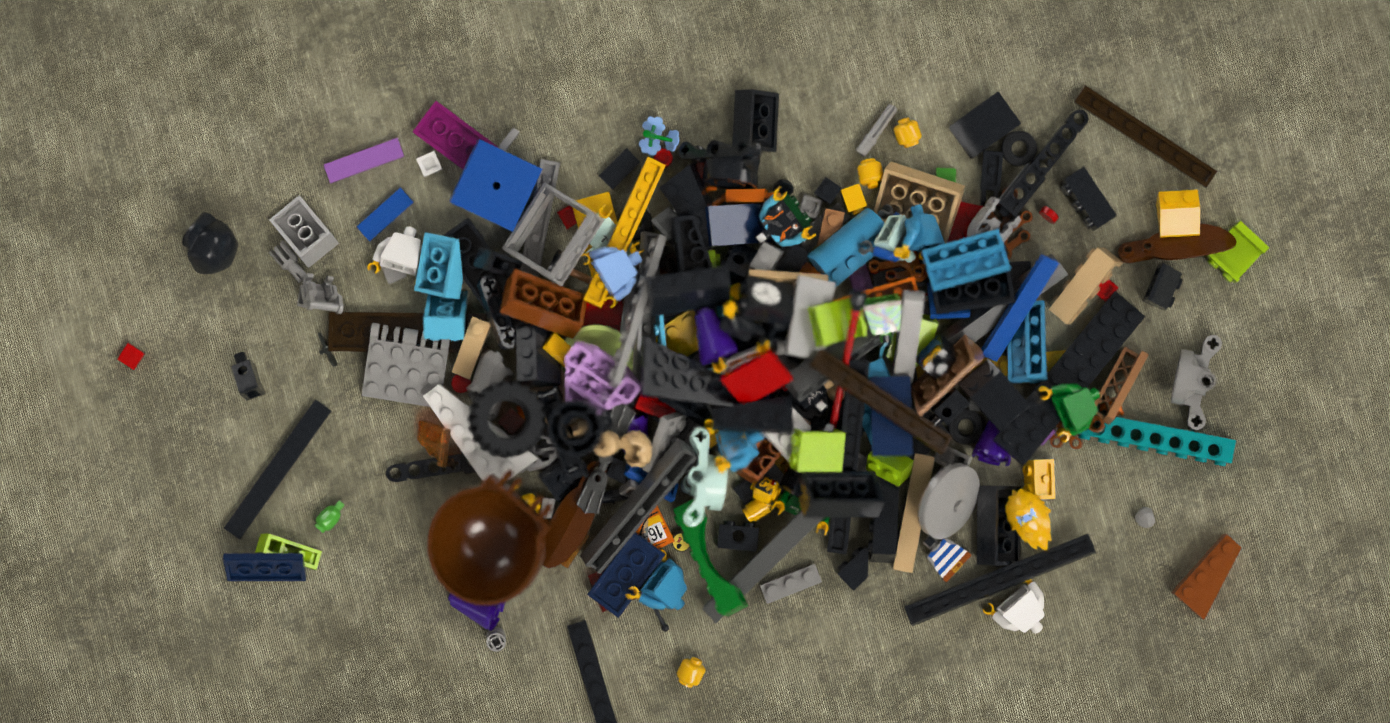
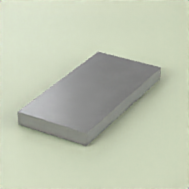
(800, 336)

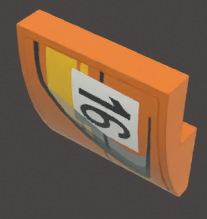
(656, 530)

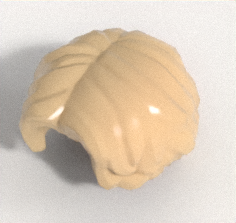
(637, 448)

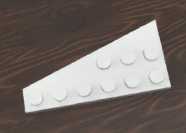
(454, 416)

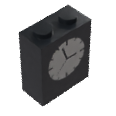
(766, 300)

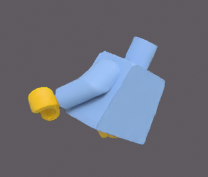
(615, 270)

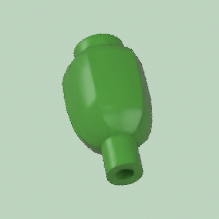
(329, 517)

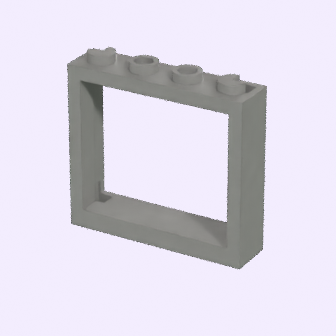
(574, 249)

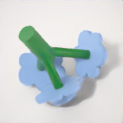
(652, 134)

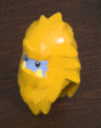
(1029, 518)

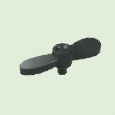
(325, 350)

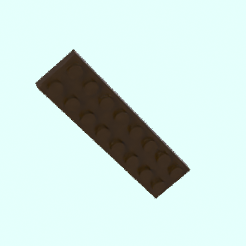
(352, 329)

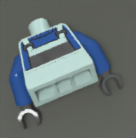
(889, 237)

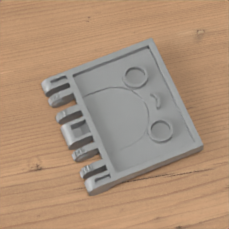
(403, 368)

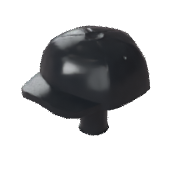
(210, 245)

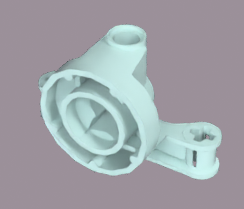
(706, 482)

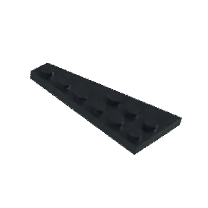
(680, 378)

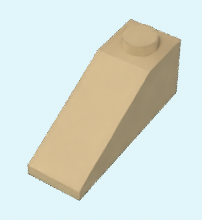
(471, 347)

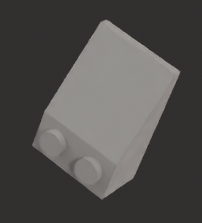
(304, 231)

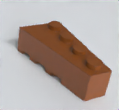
(762, 462)
(1206, 578)

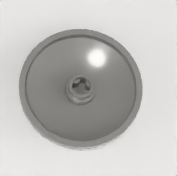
(949, 500)

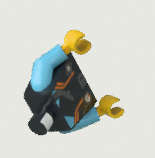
(780, 223)

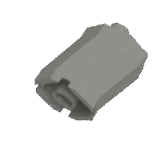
(489, 371)

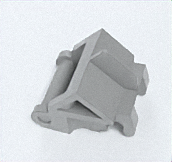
(320, 296)

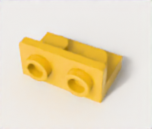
(1040, 478)

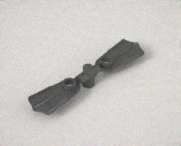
(593, 491)

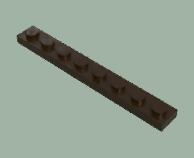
(1145, 136)
(880, 401)

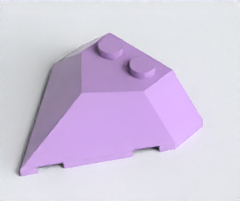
(588, 378)

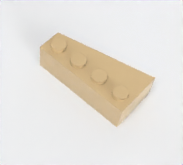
(1084, 284)

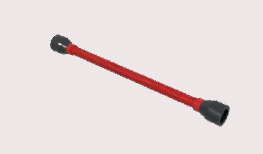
(857, 302)

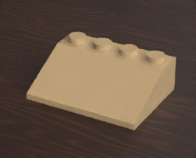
(909, 187)

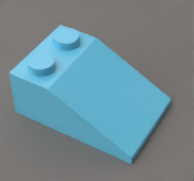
(440, 267)
(445, 317)

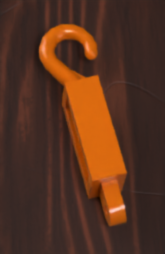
(741, 196)

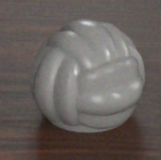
(1145, 517)

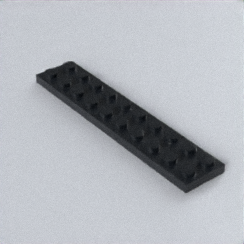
(1078, 366)

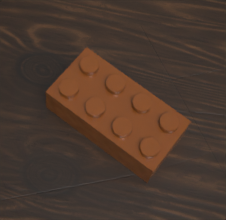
(543, 304)

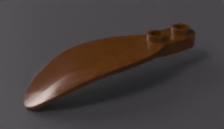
(1211, 241)
(569, 525)

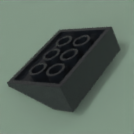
(975, 294)

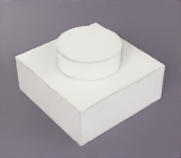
(429, 164)

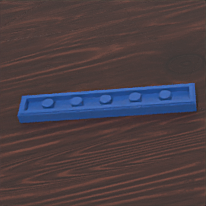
(1017, 311)

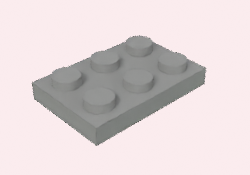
(666, 434)

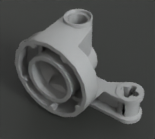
(1187, 382)

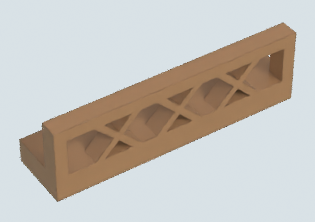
(1126, 385)

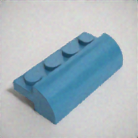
(839, 253)
(965, 260)
(1028, 348)

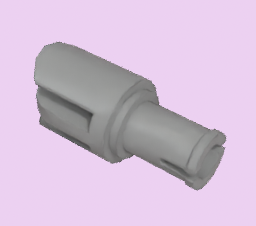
(287, 260)

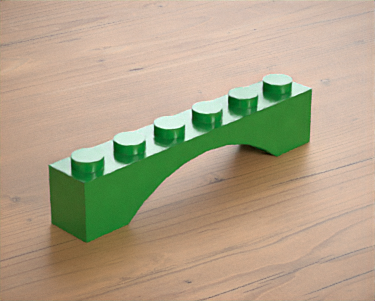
(727, 596)

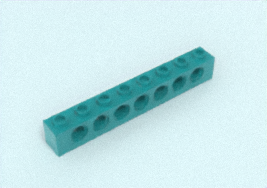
(1224, 446)

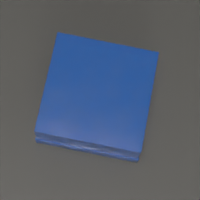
(495, 185)

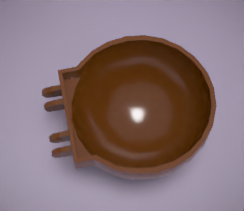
(488, 542)

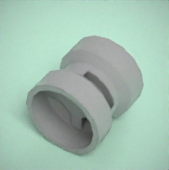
(496, 635)

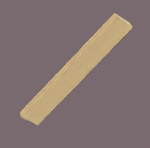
(910, 525)

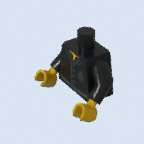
(734, 323)

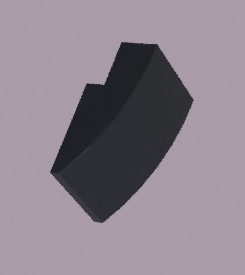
(984, 125)

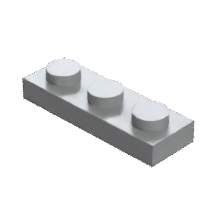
(790, 583)

